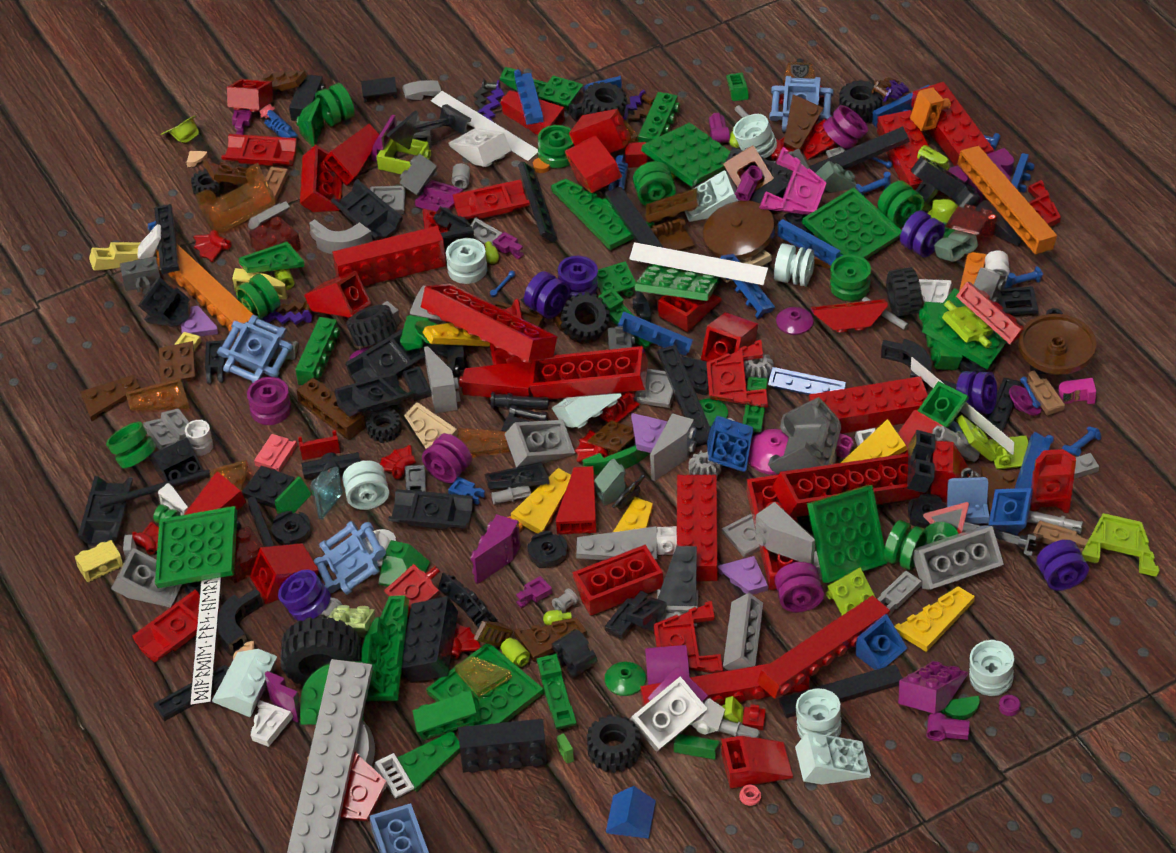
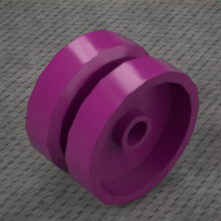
(845, 127)
(269, 400)
(447, 458)
(799, 587)

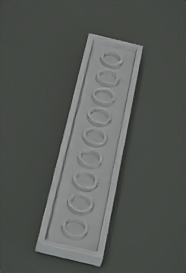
(330, 758)

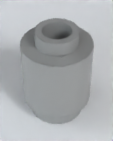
(460, 175)

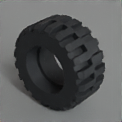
(314, 643)

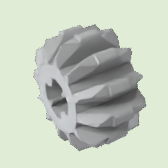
(758, 367)
(701, 465)

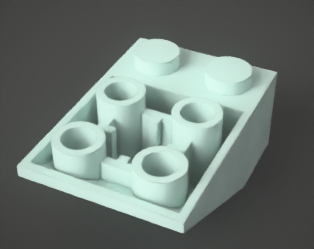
(713, 195)
(577, 410)
(831, 759)

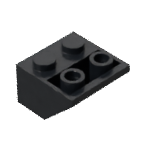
(175, 460)

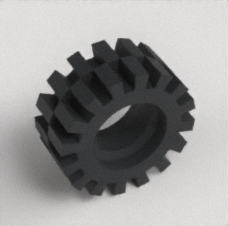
(199, 180)
(380, 417)

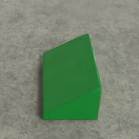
(409, 338)
(292, 497)
(696, 746)

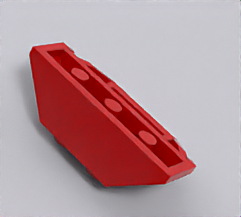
(850, 315)

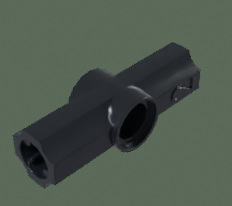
(329, 460)

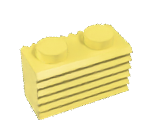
(98, 560)

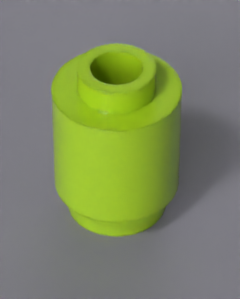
(515, 652)

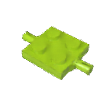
(967, 324)

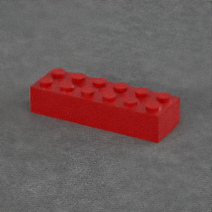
(955, 127)
(904, 156)
(392, 256)
(589, 373)
(873, 404)
(761, 495)
(698, 521)

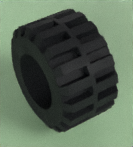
(603, 97)
(860, 99)
(904, 291)
(586, 303)
(372, 325)
(618, 756)

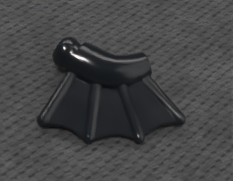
(629, 494)

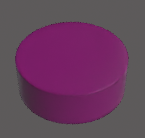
(1009, 705)

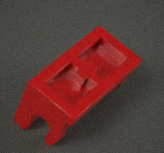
(319, 447)

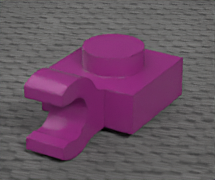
(240, 119)
(507, 243)
(535, 589)

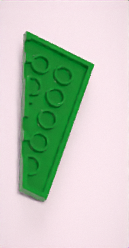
(594, 213)
(391, 657)

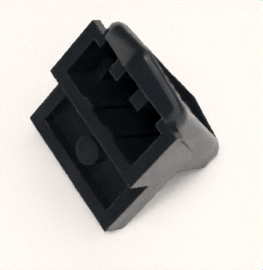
(165, 305)

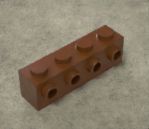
(323, 404)

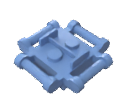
(803, 87)
(254, 348)
(351, 559)

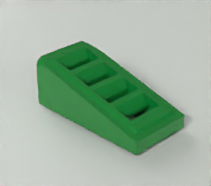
(737, 87)

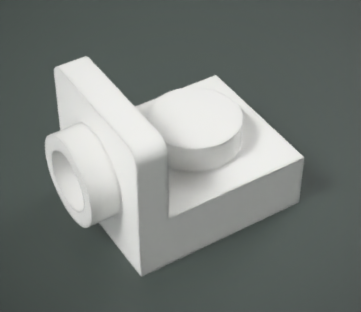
(666, 540)

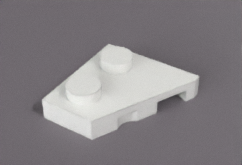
(935, 290)
(269, 723)

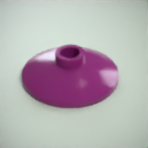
(794, 321)
(1023, 401)

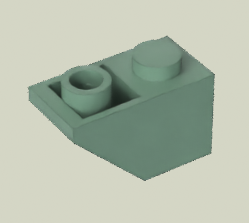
(836, 177)
(610, 482)

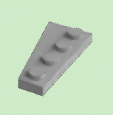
(615, 543)

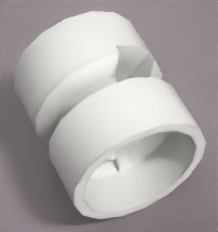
(998, 262)
(199, 437)

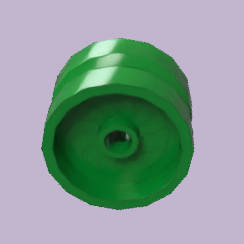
(335, 104)
(552, 143)
(653, 182)
(900, 202)
(850, 277)
(258, 296)
(131, 444)
(902, 543)

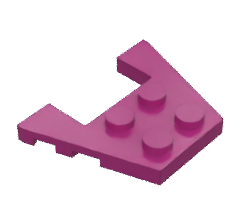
(802, 192)

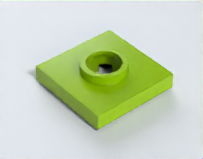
(976, 438)

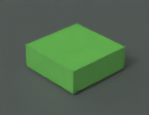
(565, 748)

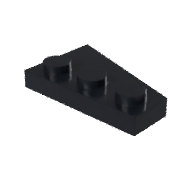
(680, 580)

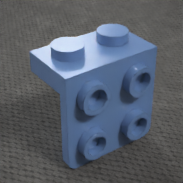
(972, 491)

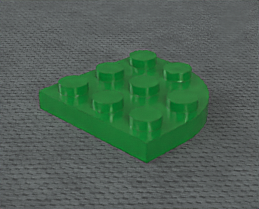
(312, 695)

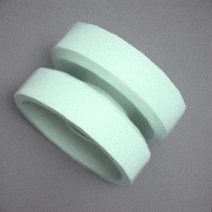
(466, 260)
(365, 485)

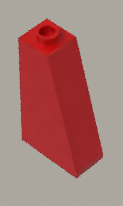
(512, 108)
(351, 155)
(499, 378)
(216, 495)
(578, 505)

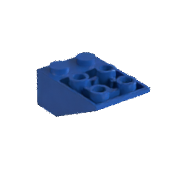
(729, 443)

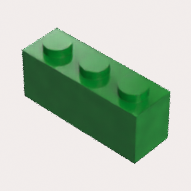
(447, 715)

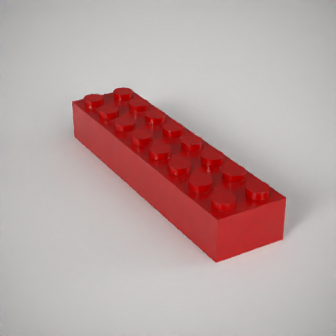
(489, 322)
(806, 485)

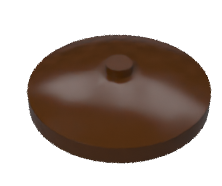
(739, 230)
(1057, 344)

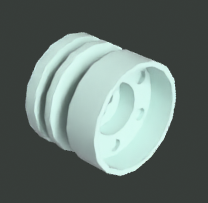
(755, 131)
(793, 264)
(991, 667)
(818, 713)

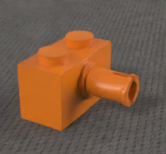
(928, 108)

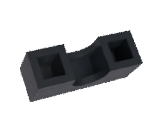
(919, 466)

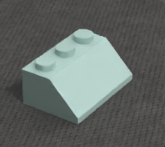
(245, 681)

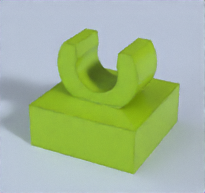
(733, 710)

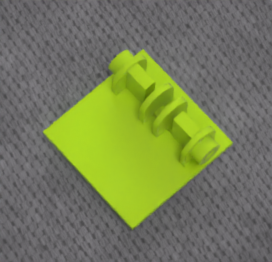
(1004, 458)
(850, 591)

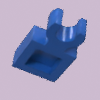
(465, 487)

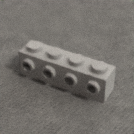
(743, 632)

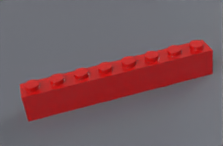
(820, 648)
(737, 683)

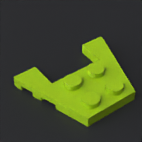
(1121, 536)

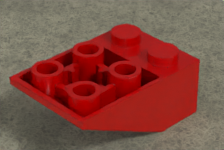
(685, 311)
(754, 761)

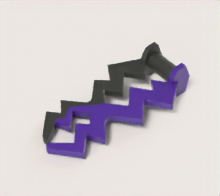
(497, 93)

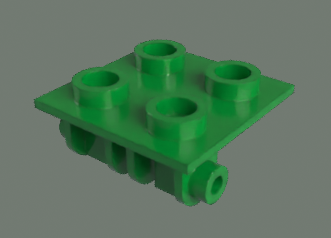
(560, 91)
(616, 277)

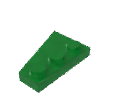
(272, 258)
(427, 759)

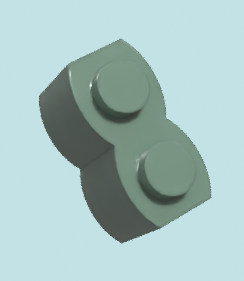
(955, 245)

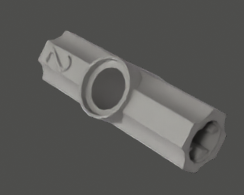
(966, 450)

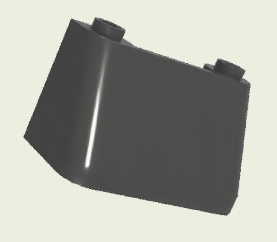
(812, 437)

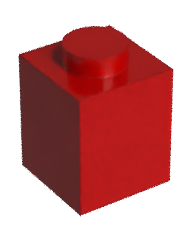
(634, 155)

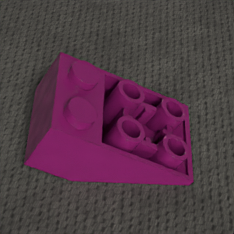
(496, 547)
(930, 687)

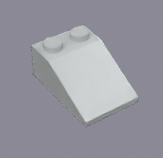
(481, 146)
(668, 714)

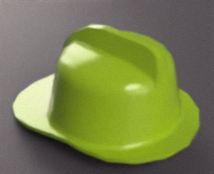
(185, 131)
(943, 209)

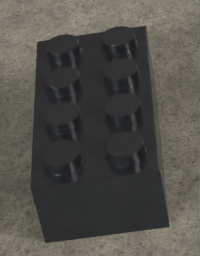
(429, 639)
(502, 745)

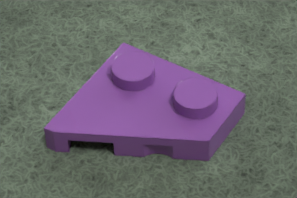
(199, 323)
(646, 431)
(745, 574)

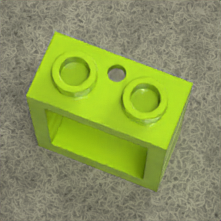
(388, 163)

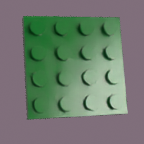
(688, 154)
(852, 225)
(677, 282)
(973, 350)
(847, 533)
(196, 547)
(499, 703)

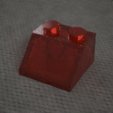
(973, 221)

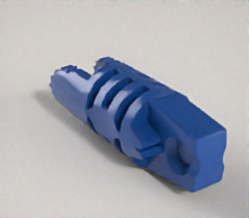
(279, 126)
(623, 167)

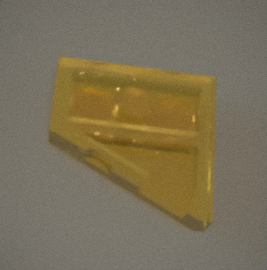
(481, 675)

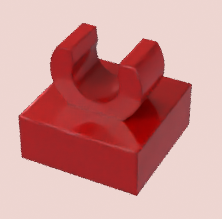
(754, 717)

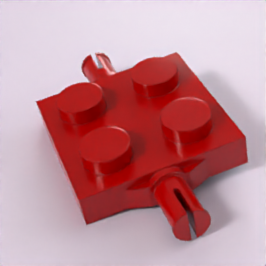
(415, 585)

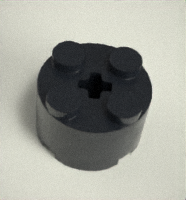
(574, 652)

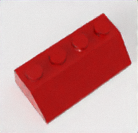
(318, 182)
(617, 579)

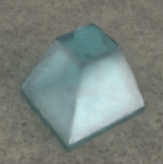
(326, 491)

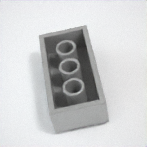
(957, 557)

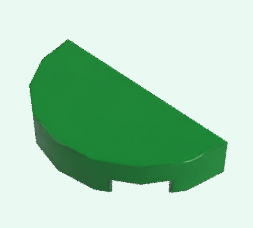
(962, 708)

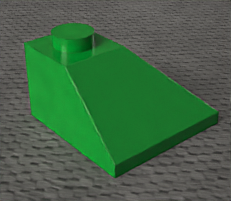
(311, 122)
(943, 404)
(398, 559)

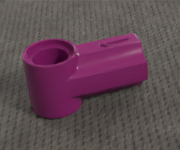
(718, 129)
(748, 183)
(940, 727)

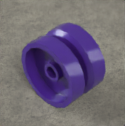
(922, 233)
(579, 274)
(546, 294)
(980, 389)
(1062, 565)
(304, 595)

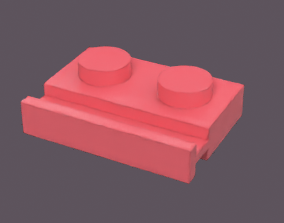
(275, 452)

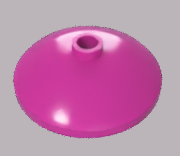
(763, 446)

